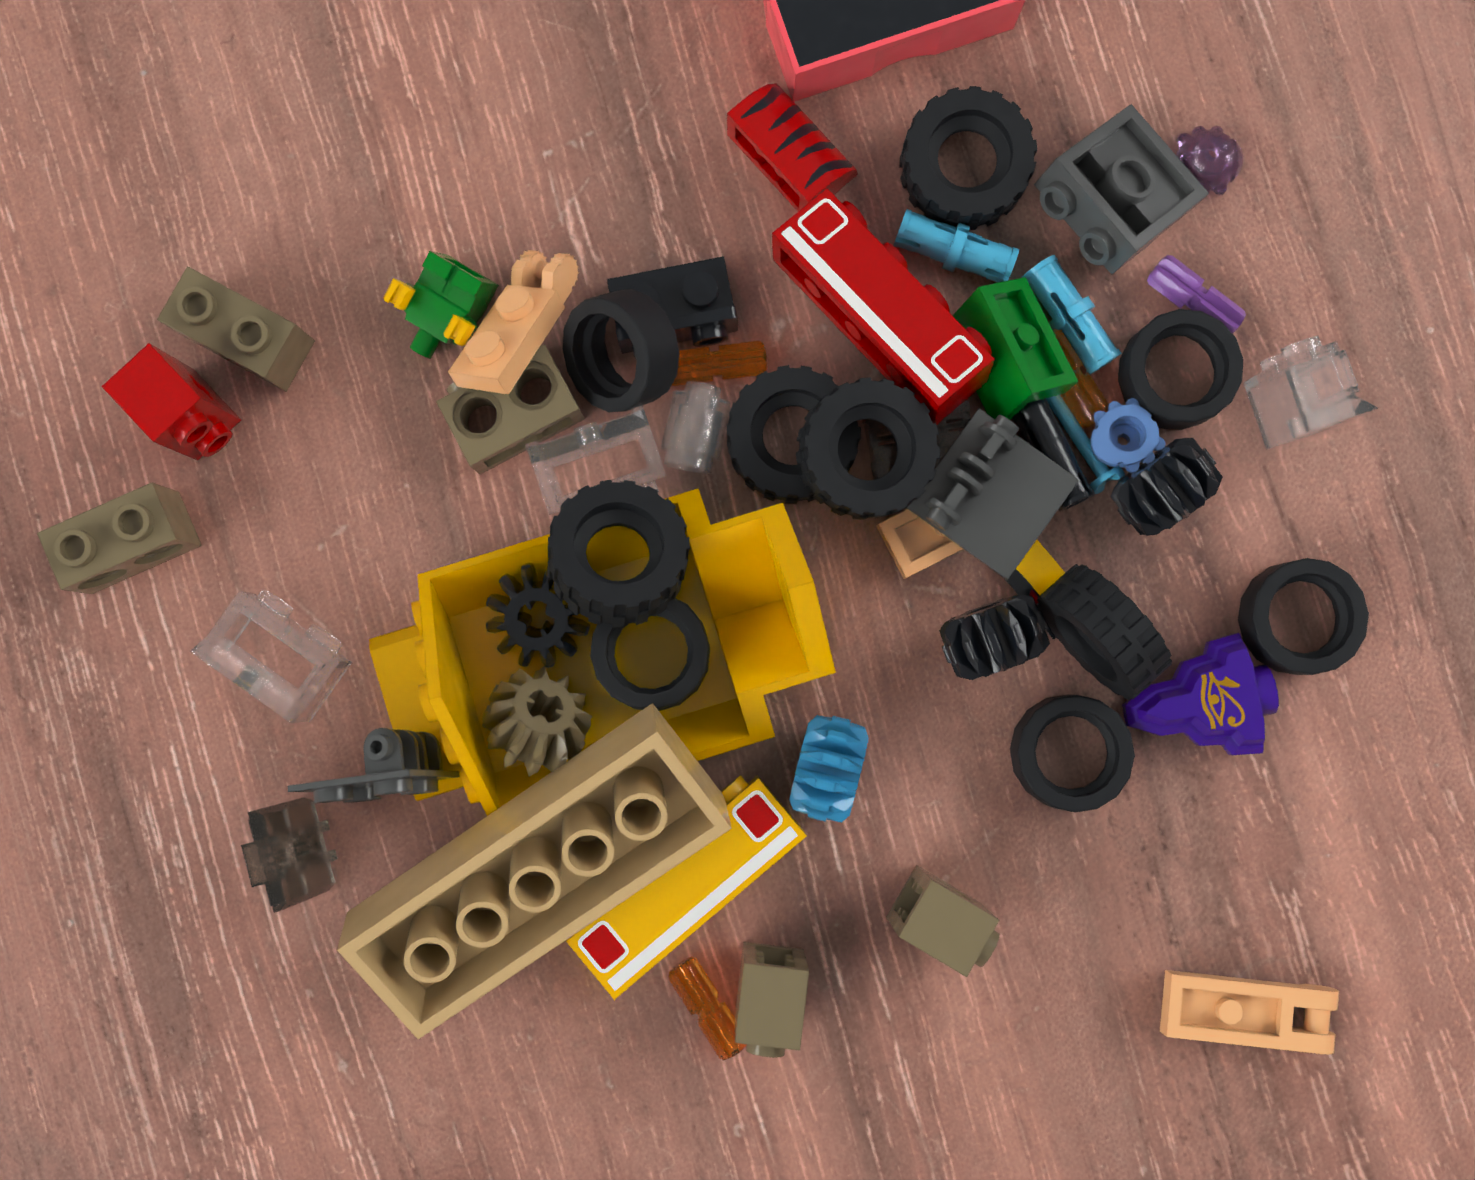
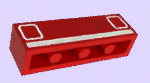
(881, 304)

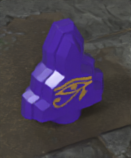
(1210, 700)

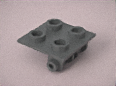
(993, 493)
(394, 764)

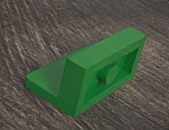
(1025, 349)

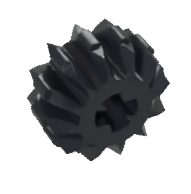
(1167, 487)
(519, 622)
(994, 637)

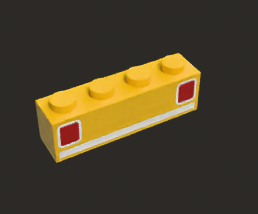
(671, 908)

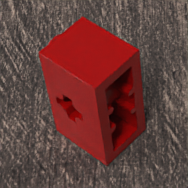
(172, 404)

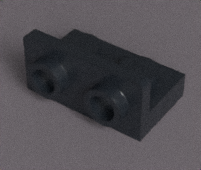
(693, 297)

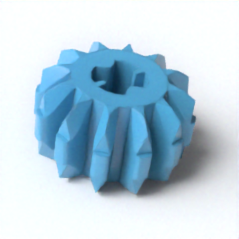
(829, 768)

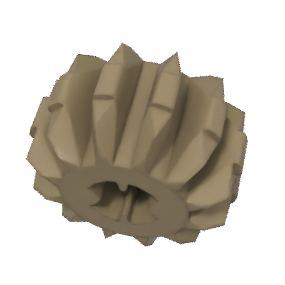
(536, 720)

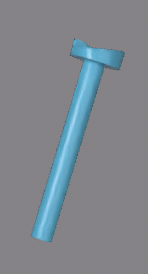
(1083, 444)

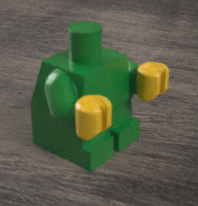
(442, 302)

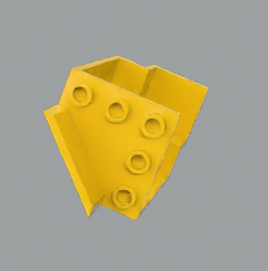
(739, 580)

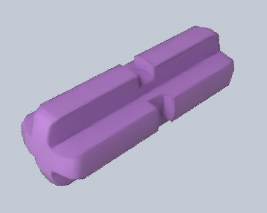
(1185, 288)

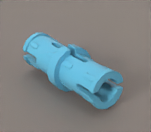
(956, 247)
(1071, 314)

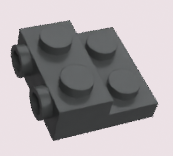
(1119, 189)

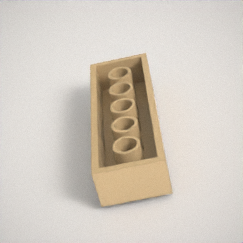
(534, 872)

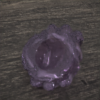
(1211, 171)

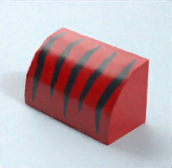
(787, 146)

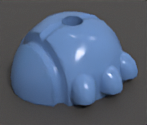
(1132, 424)

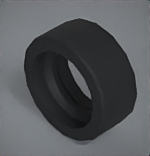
(1212, 337)
(653, 346)
(1348, 606)
(664, 697)
(1118, 746)

